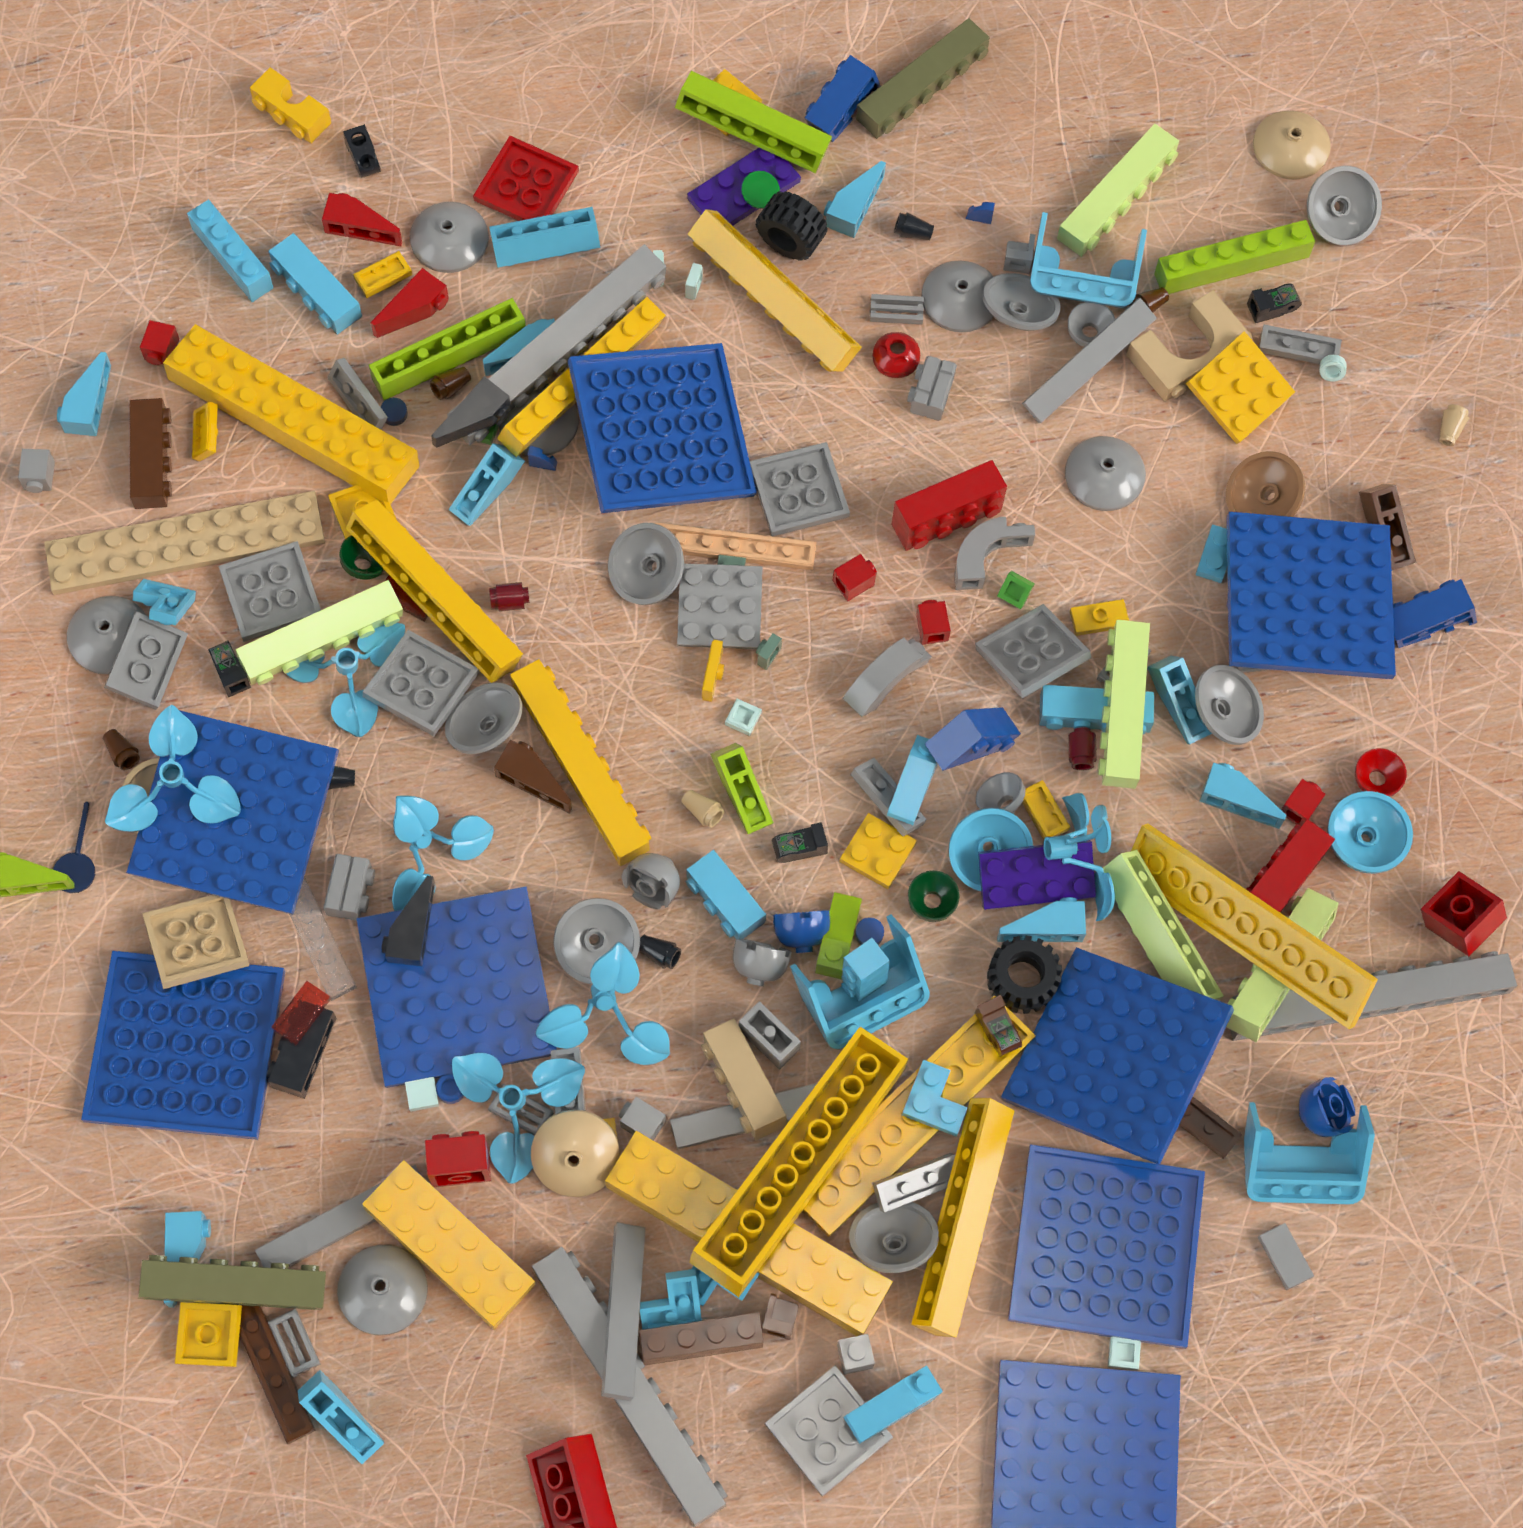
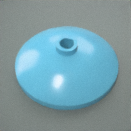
(1378, 818)
(976, 829)

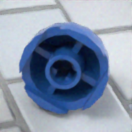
(802, 929)
(1326, 1108)

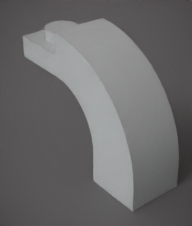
(981, 542)
(884, 674)

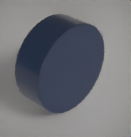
(395, 411)

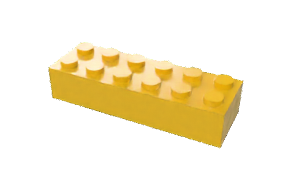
(449, 1244)

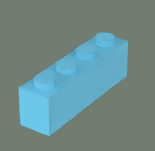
(545, 237)
(230, 250)
(315, 284)
(1081, 708)

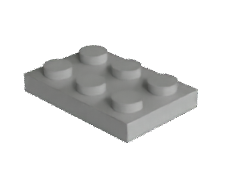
(146, 660)

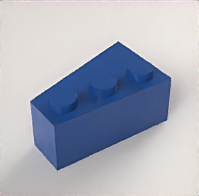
(841, 96)
(1432, 613)
(972, 736)

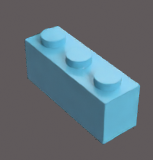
(725, 896)
(864, 970)

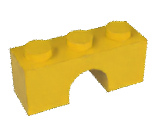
(304, 119)

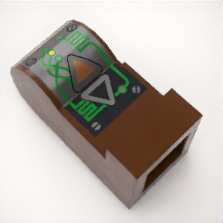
(998, 1026)

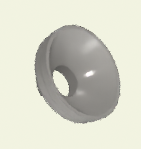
(1088, 315)
(1000, 789)

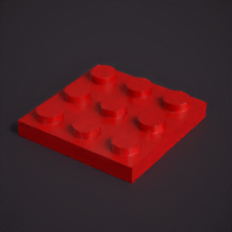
(525, 181)

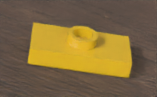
(382, 274)
(204, 431)
(1097, 616)
(714, 670)
(1044, 811)

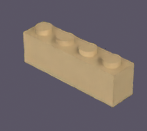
(744, 1079)

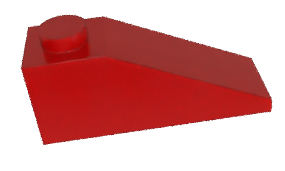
(354, 219)
(414, 303)

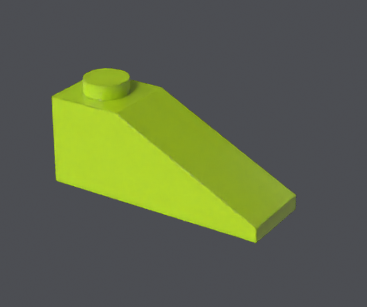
(742, 787)
(25, 877)
(838, 939)

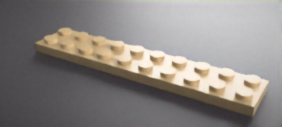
(182, 542)

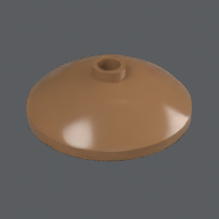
(1258, 478)

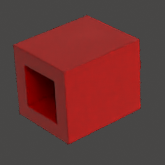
(158, 342)
(854, 577)
(933, 622)
(1303, 802)

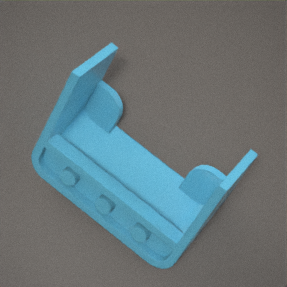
(1114, 291)
(841, 1016)
(1307, 1172)

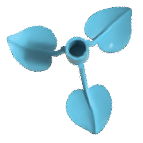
(352, 710)
(213, 799)
(413, 823)
(1066, 845)
(610, 973)
(477, 1078)

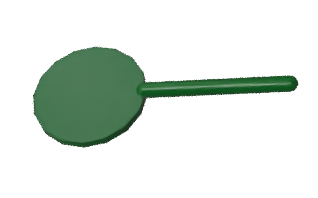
(759, 188)

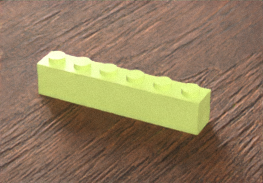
(1117, 190)
(319, 633)
(1125, 704)
(1158, 926)
(1262, 993)

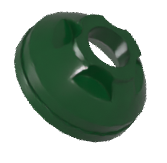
(350, 552)
(933, 883)

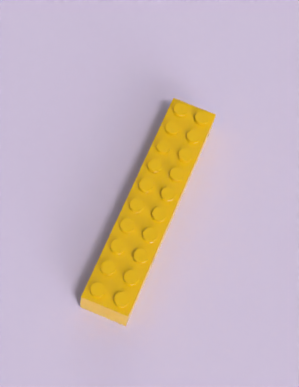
(291, 414)
(798, 1162)
(799, 1264)

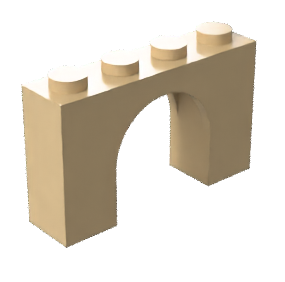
(1170, 373)

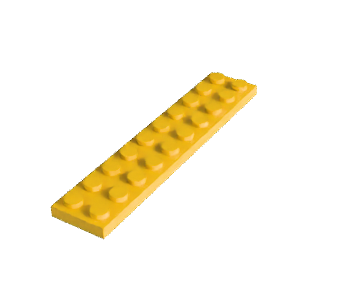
(1256, 929)
(893, 1139)

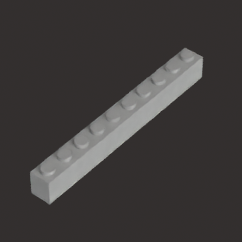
(575, 329)
(1407, 991)
(645, 1412)

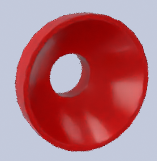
(894, 364)
(1386, 763)

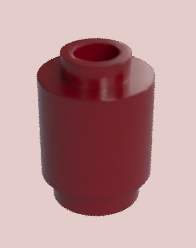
(509, 596)
(1082, 748)

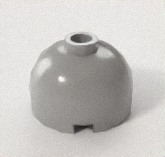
(652, 879)
(760, 961)

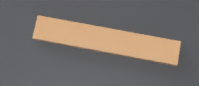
(753, 547)

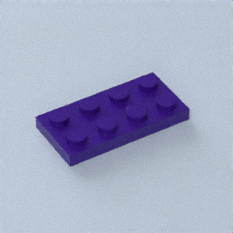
(724, 190)
(1028, 877)

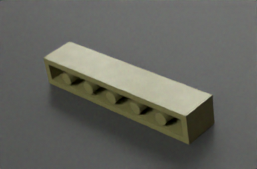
(923, 78)
(232, 1284)

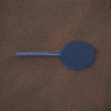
(78, 865)

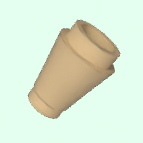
(1453, 423)
(704, 809)

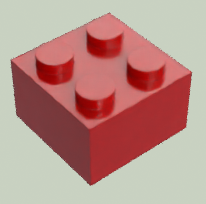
(1463, 913)
(458, 1159)

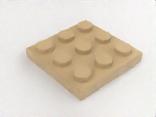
(195, 940)

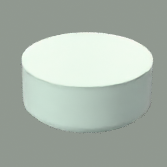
(1333, 368)

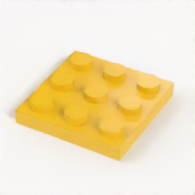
(1240, 387)

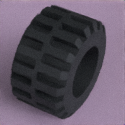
(791, 225)
(1033, 954)

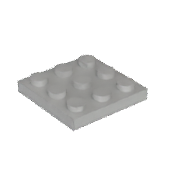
(799, 489)
(269, 590)
(720, 606)
(1033, 650)
(420, 682)
(817, 1434)

